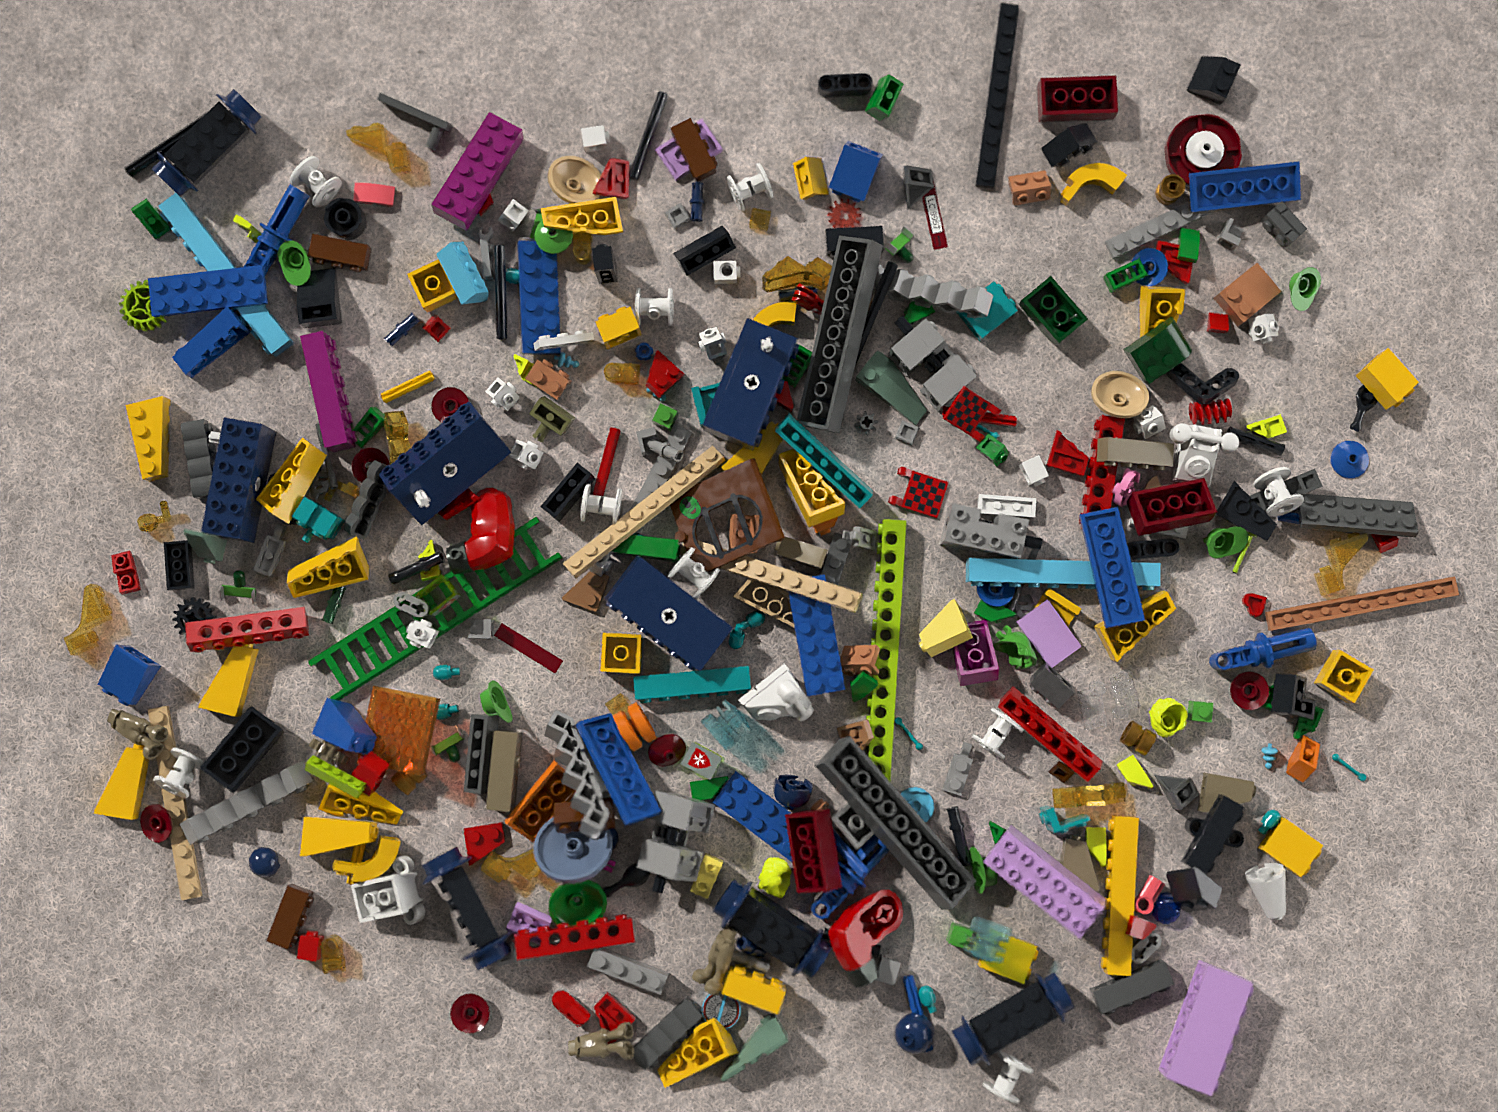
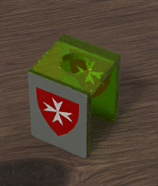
(442, 578)
(701, 760)

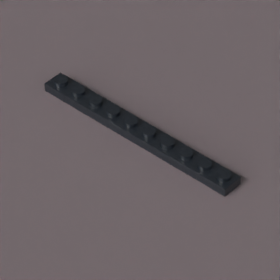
(997, 95)

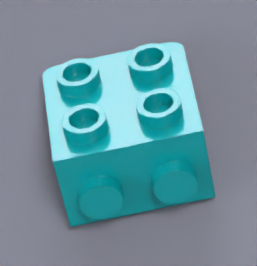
(1049, 818)

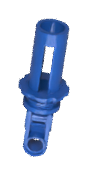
(278, 228)
(1261, 650)
(849, 879)

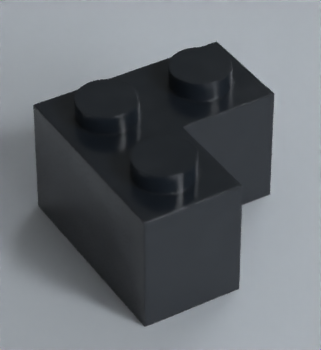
(1069, 143)
(1290, 697)

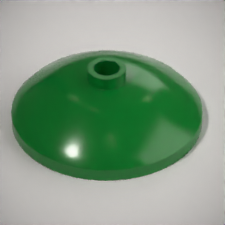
(587, 906)

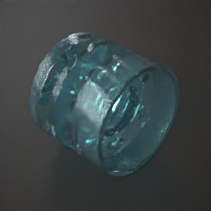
(726, 725)
(987, 939)

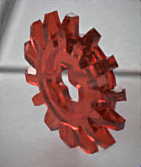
(845, 207)

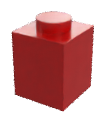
(310, 946)

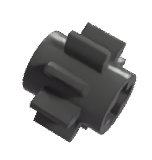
(870, 419)

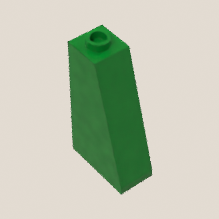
(649, 548)

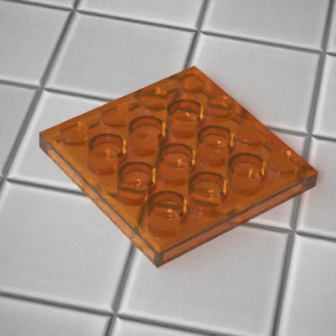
(402, 727)

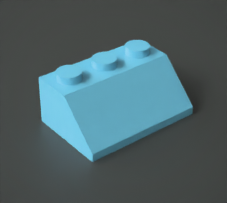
(463, 273)

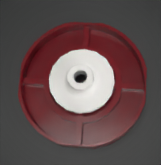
(1202, 145)

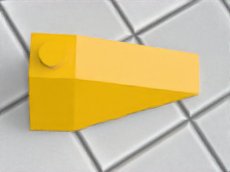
(590, 217)
(1158, 305)

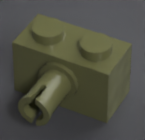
(551, 418)

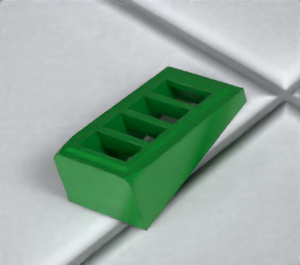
(1110, 282)
(807, 353)
(372, 431)

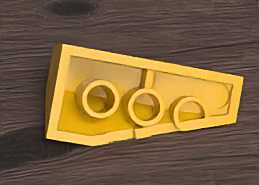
(374, 806)
(702, 1049)

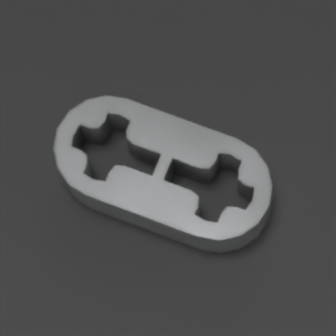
(409, 608)
(1148, 950)

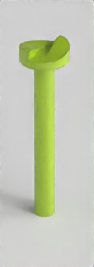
(1243, 552)

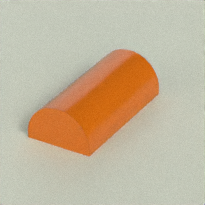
(539, 801)

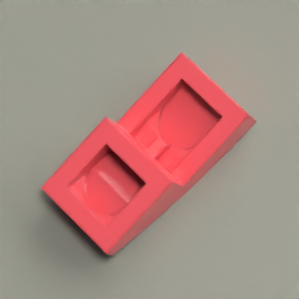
(373, 194)

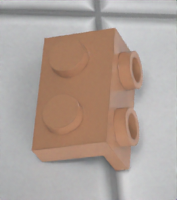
(1029, 187)
(548, 378)
(736, 533)
(859, 658)

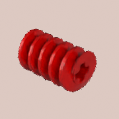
(1210, 411)

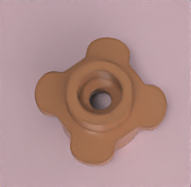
(820, 804)

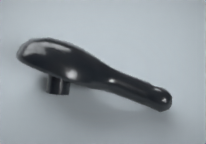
(1365, 400)
(631, 878)

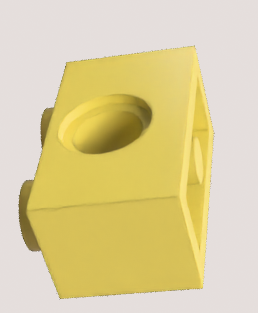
(707, 876)

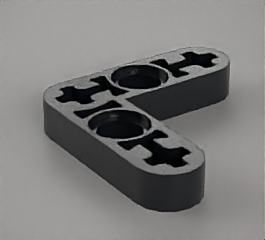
(1203, 391)

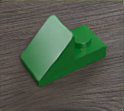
(151, 218)

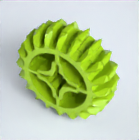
(131, 312)

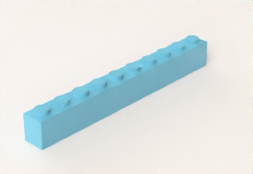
(213, 258)
(1049, 572)

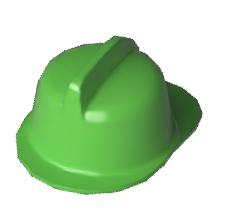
(294, 262)
(1304, 287)
(1226, 542)
(495, 703)
(981, 872)

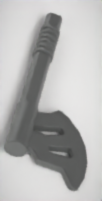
(330, 474)
(1013, 604)

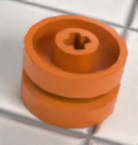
(632, 728)

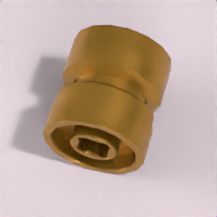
(1170, 189)
(1140, 739)
(406, 781)

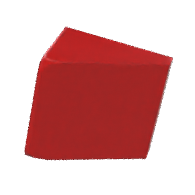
(1218, 323)
(436, 328)
(1385, 542)

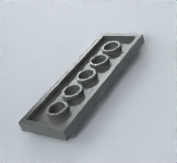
(1358, 515)

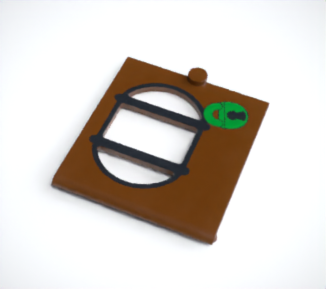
(738, 482)

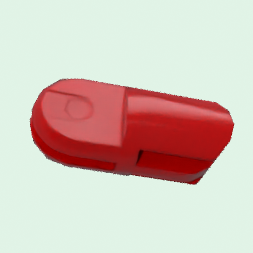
(808, 299)
(570, 1008)

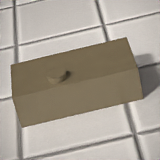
(504, 770)

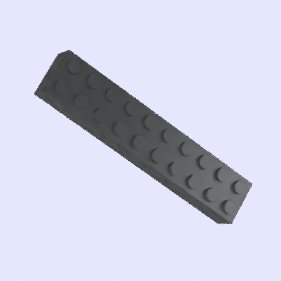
(839, 333)
(895, 823)

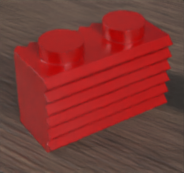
(370, 771)

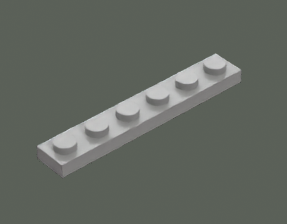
(1153, 229)
(663, 466)

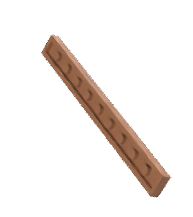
(1361, 603)

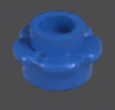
(644, 356)

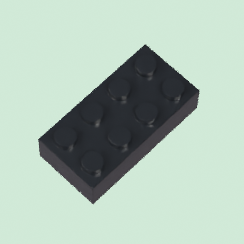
(178, 565)

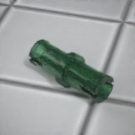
(333, 604)

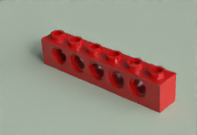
(1114, 427)
(256, 622)
(1050, 734)
(624, 935)

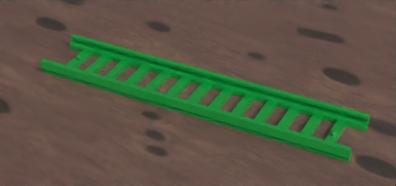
(445, 625)

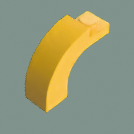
(1095, 174)
(777, 314)
(373, 867)

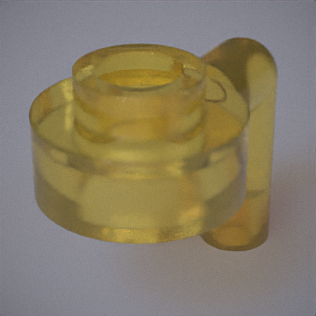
(350, 489)
(149, 522)

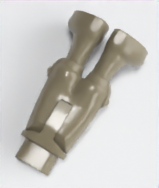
(135, 729)
(718, 959)
(596, 1044)

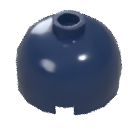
(792, 792)
(914, 1033)

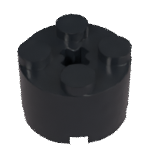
(334, 219)

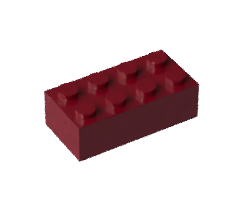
(1077, 98)
(1171, 506)
(813, 851)

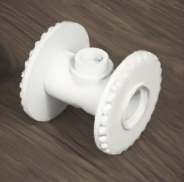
(307, 173)
(750, 186)
(654, 307)
(1276, 491)
(601, 504)
(694, 572)
(997, 733)
(181, 775)
(1007, 1077)

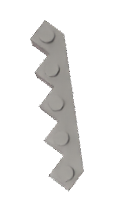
(927, 292)
(578, 773)
(246, 803)

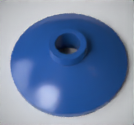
(1160, 264)
(1341, 462)
(1000, 598)

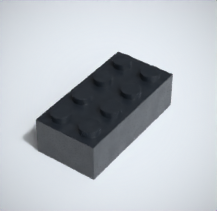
(242, 749)

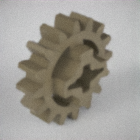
(329, 752)

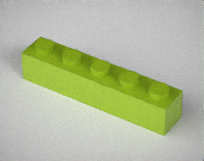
(335, 776)

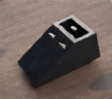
(319, 300)

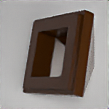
(1061, 771)

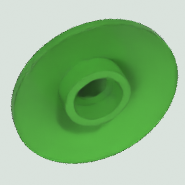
(552, 244)

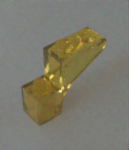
(376, 138)
(791, 273)
(397, 434)
(1339, 554)
(93, 614)
(1089, 795)
(499, 866)

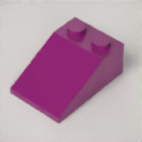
(976, 657)

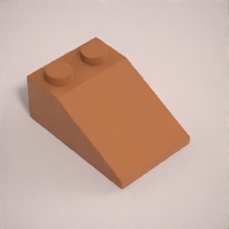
(1247, 294)

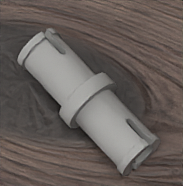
(665, 450)
(751, 961)

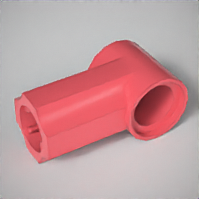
(1149, 892)

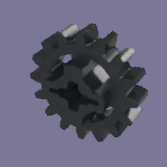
(197, 611)

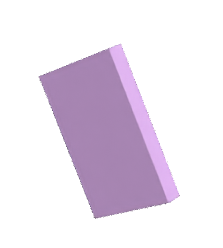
(673, 159)
(1048, 633)

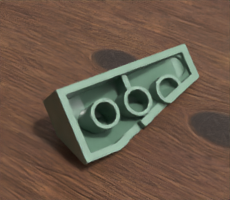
(889, 385)
(206, 545)
(765, 1038)

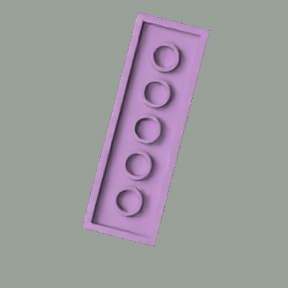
(1045, 881)
(1206, 1028)

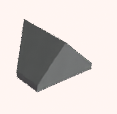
(916, 183)
(1177, 790)

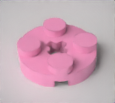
(1126, 487)

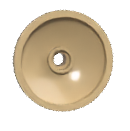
(573, 179)
(1120, 394)

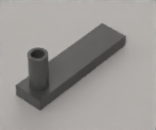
(439, 124)

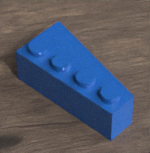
(211, 342)

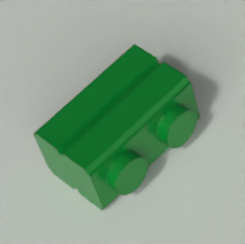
(884, 97)

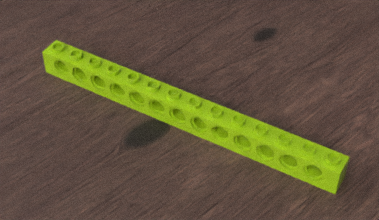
(898, 529)

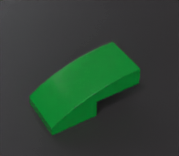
(1188, 245)

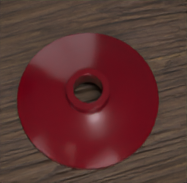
(444, 398)
(362, 457)
(1258, 687)
(666, 750)
(156, 823)
(466, 1022)

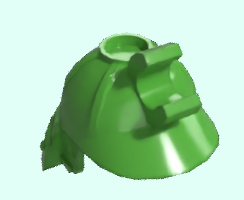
(1017, 648)

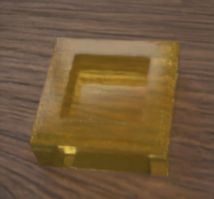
(760, 219)
(617, 704)

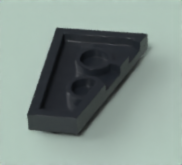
(1245, 513)

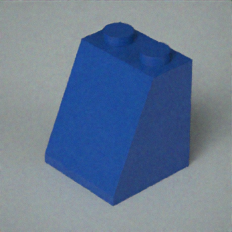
(855, 171)
(128, 674)
(344, 727)

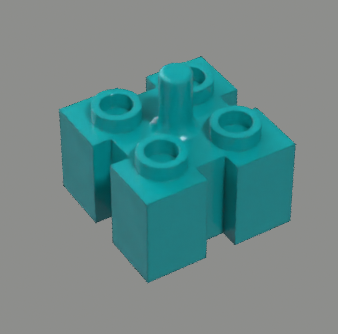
(317, 520)

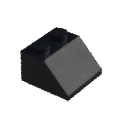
(1213, 78)
(1193, 890)

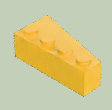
(149, 428)
(292, 480)
(810, 491)
(329, 570)
(1123, 638)

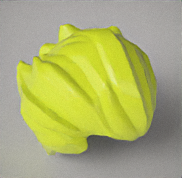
(1168, 717)
(775, 877)

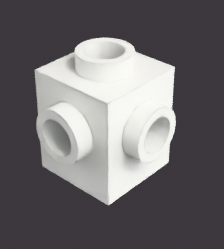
(1263, 328)
(712, 343)
(502, 394)
(1149, 422)
(526, 454)
(428, 633)

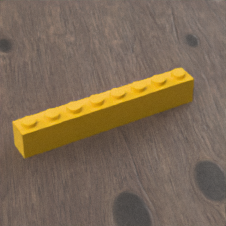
(1120, 894)

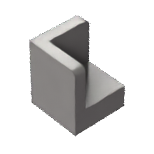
(1230, 235)
(643, 438)
(482, 629)
(887, 970)

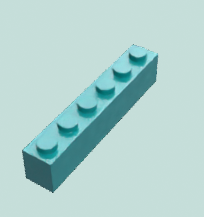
(824, 460)
(692, 682)

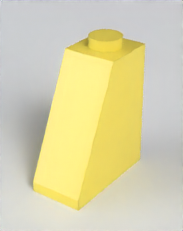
(945, 630)

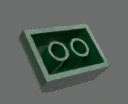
(1052, 311)
(1158, 351)

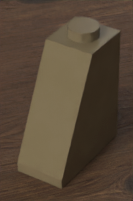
(801, 552)
(1235, 789)
(1077, 859)

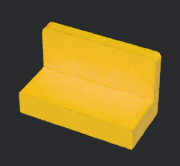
(810, 177)
(1064, 607)

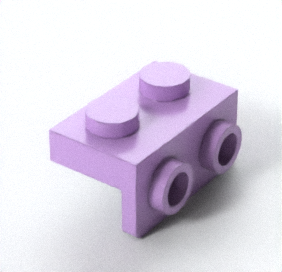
(527, 917)

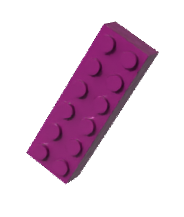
(477, 171)
(328, 391)

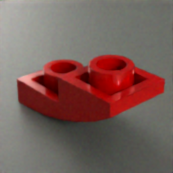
(126, 572)

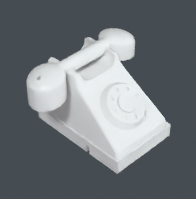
(1198, 451)
(778, 697)
(390, 895)

